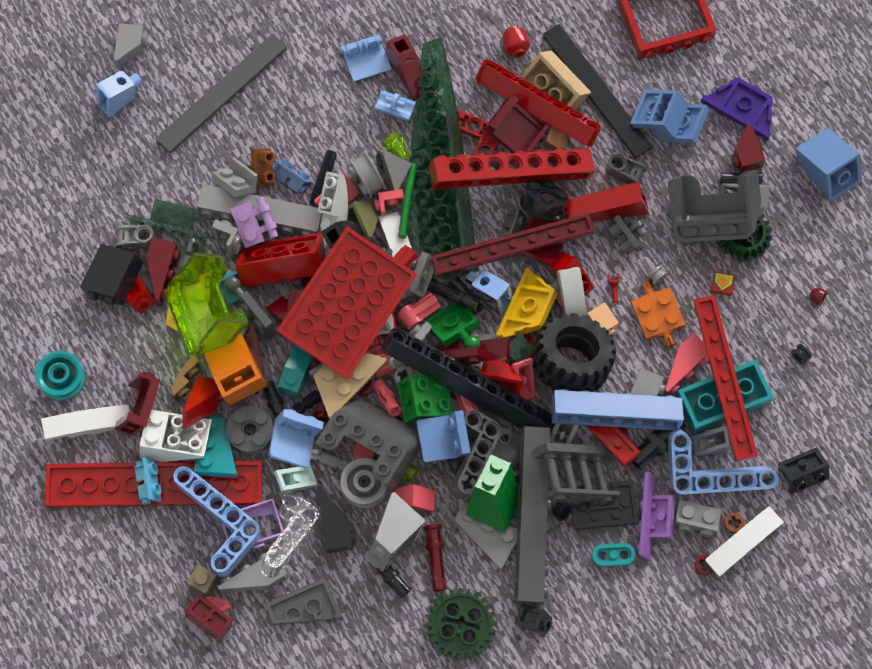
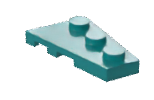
(218, 455)

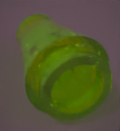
(395, 144)

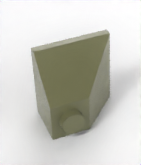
(363, 217)

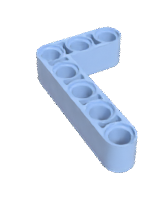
(713, 475)
(222, 514)

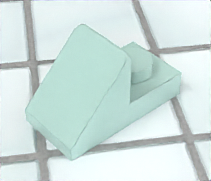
(295, 479)

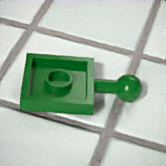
(454, 323)

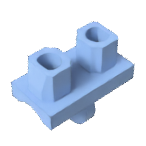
(395, 105)

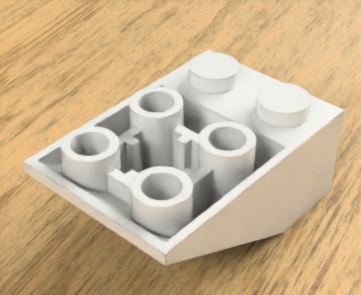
(167, 440)

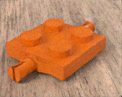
(658, 313)

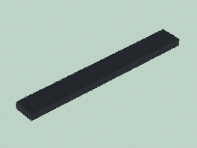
(600, 93)

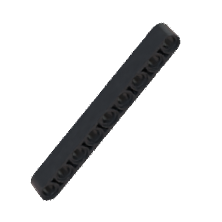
(465, 381)

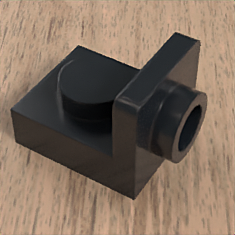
(534, 619)

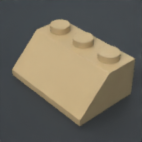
(556, 79)

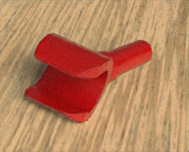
(614, 283)

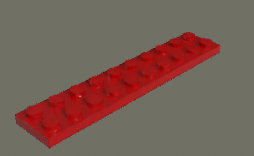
(117, 485)

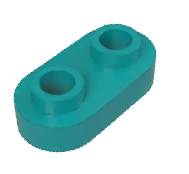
(612, 554)

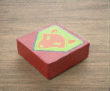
(722, 283)

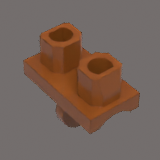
(262, 165)

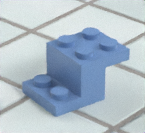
(669, 116)

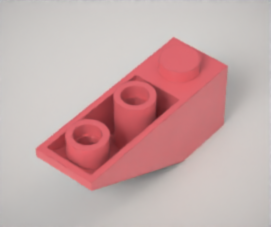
(687, 359)

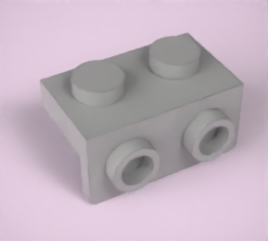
(228, 235)

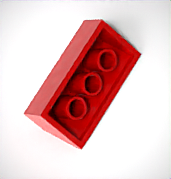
(280, 260)

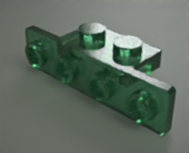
(171, 216)

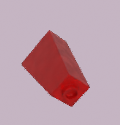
(607, 204)

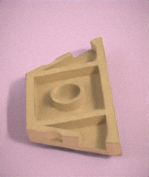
(337, 391)

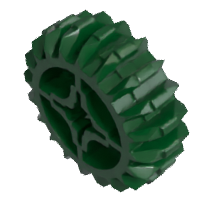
(749, 248)

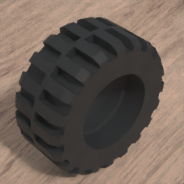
(579, 334)

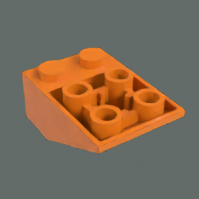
(235, 370)

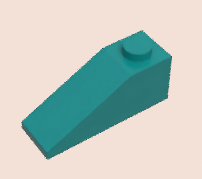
(295, 373)

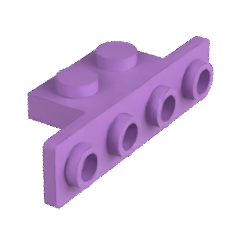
(656, 516)

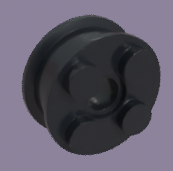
(544, 200)

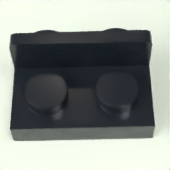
(805, 470)

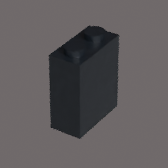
(111, 275)

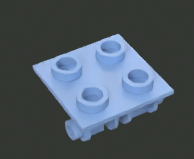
(366, 58)

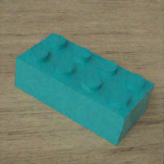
(702, 403)

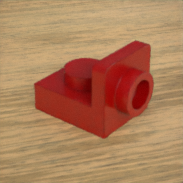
(140, 297)

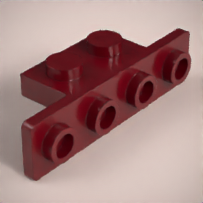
(488, 351)

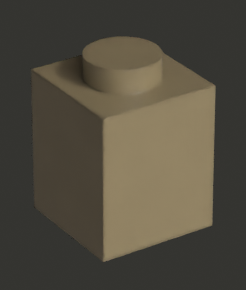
(202, 580)

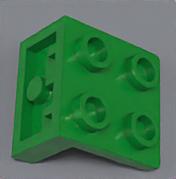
(423, 398)

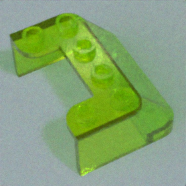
(200, 306)

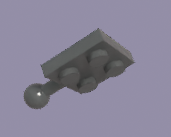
(251, 309)

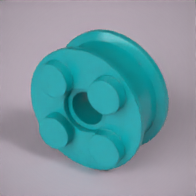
(63, 388)

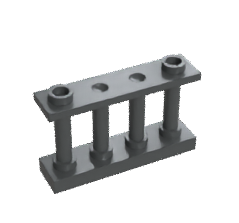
(580, 454)

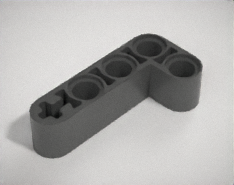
(475, 459)

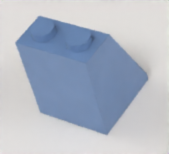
(830, 163)

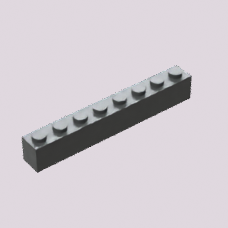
(532, 519)

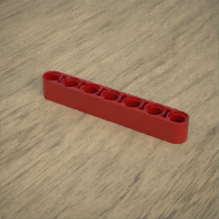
(538, 103)

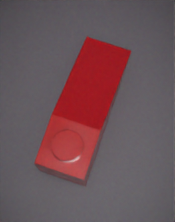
(201, 401)

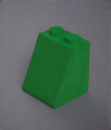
(495, 495)

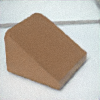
(556, 139)

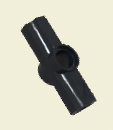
(653, 446)

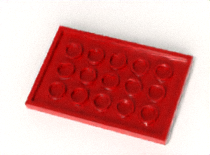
(346, 303)

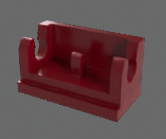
(208, 618)

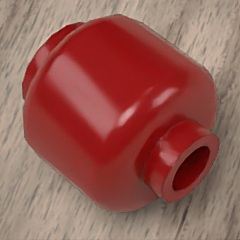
(515, 41)

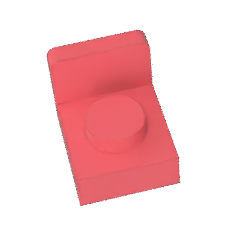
(390, 198)

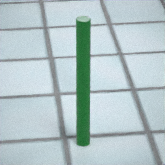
(407, 201)

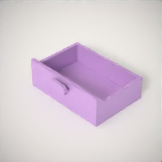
(260, 509)

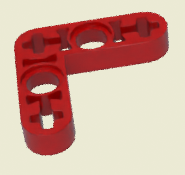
(484, 140)

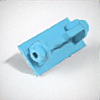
(147, 471)

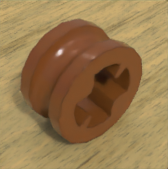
(737, 517)

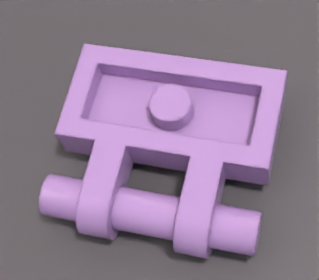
(248, 224)

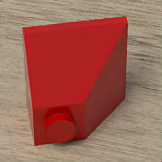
(502, 374)

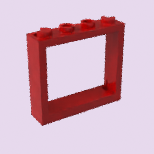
(669, 44)

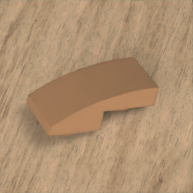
(182, 386)

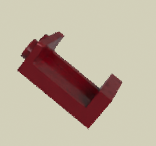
(516, 127)
(136, 421)

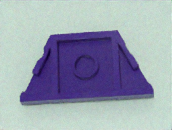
(743, 105)

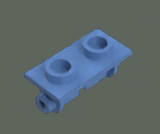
(297, 179)

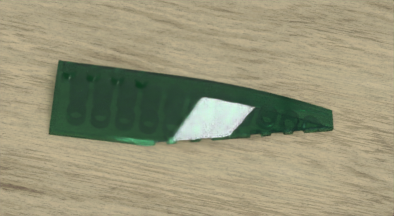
(439, 217)

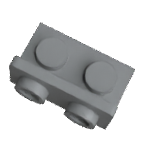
(237, 179)
(697, 518)

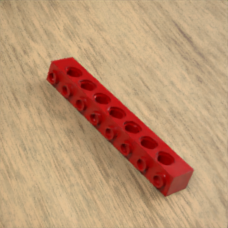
(504, 175)

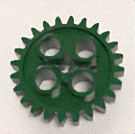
(465, 605)

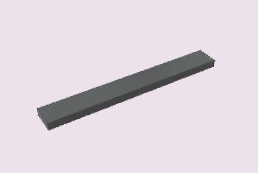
(221, 93)

